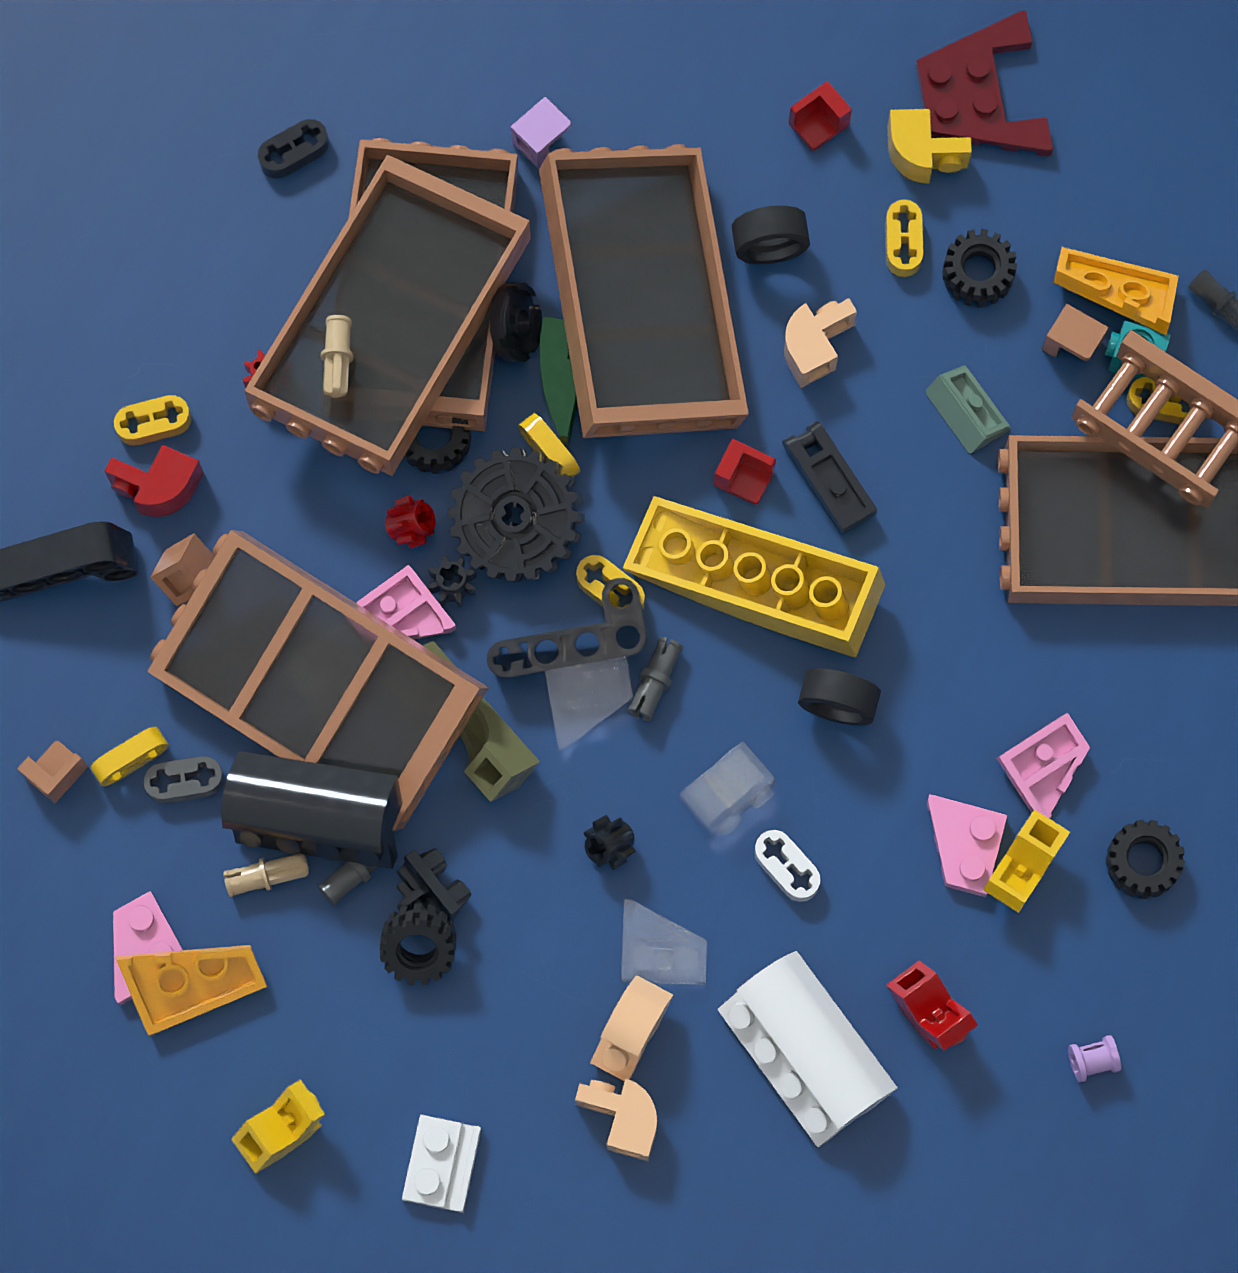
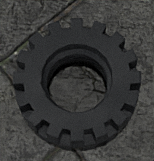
(443, 457)
(1152, 834)
(418, 922)

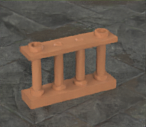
(1171, 380)

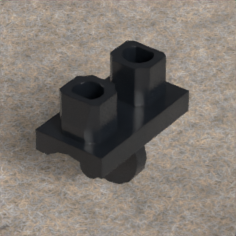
(422, 885)

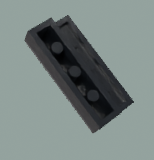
(312, 809)

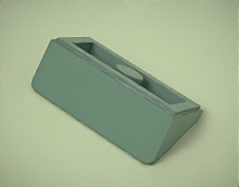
(967, 409)

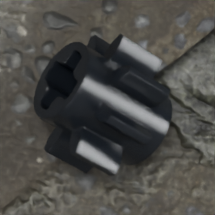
(447, 571)
(609, 842)

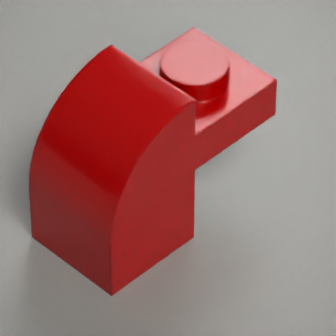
(162, 489)
(931, 1007)

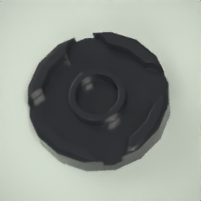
(515, 322)

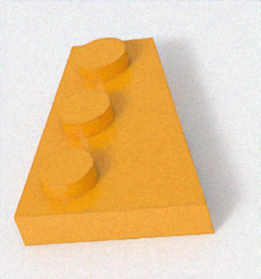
(1119, 286)
(188, 982)

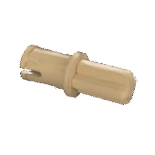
(337, 355)
(265, 874)

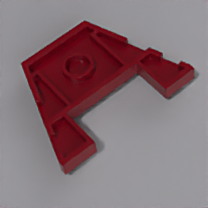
(964, 90)

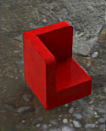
(820, 116)
(744, 472)

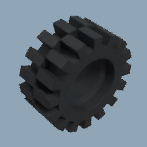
(984, 246)

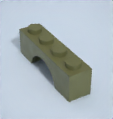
(495, 753)

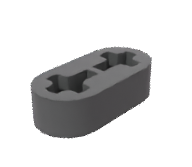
(182, 770)

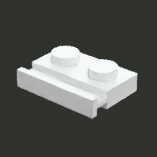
(441, 1163)

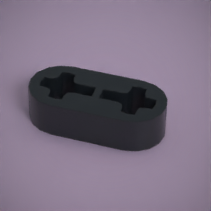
(293, 148)

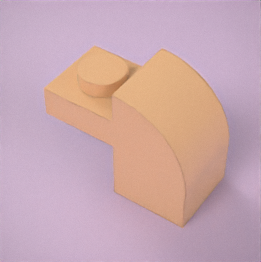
(807, 342)
(631, 1028)
(634, 1115)

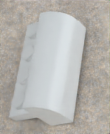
(806, 1047)

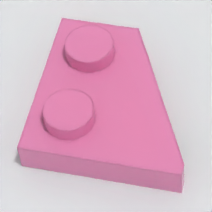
(408, 606)
(966, 842)

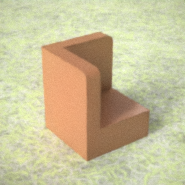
(1075, 334)
(180, 567)
(53, 771)

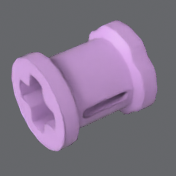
(1094, 1058)

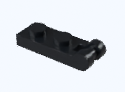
(830, 477)

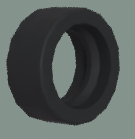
(770, 234)
(839, 696)

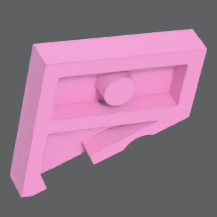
(1045, 763)
(139, 930)

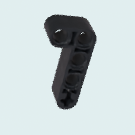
(67, 556)
(567, 638)

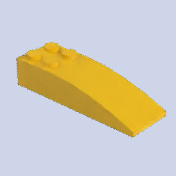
(757, 575)

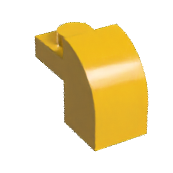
(917, 153)
(1026, 861)
(280, 1127)

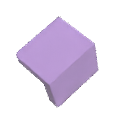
(538, 130)

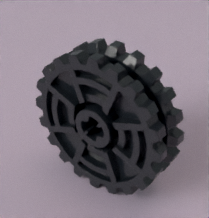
(485, 511)

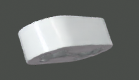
(779, 872)

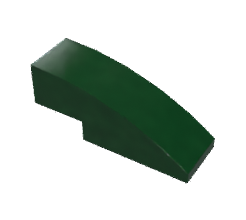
(557, 378)

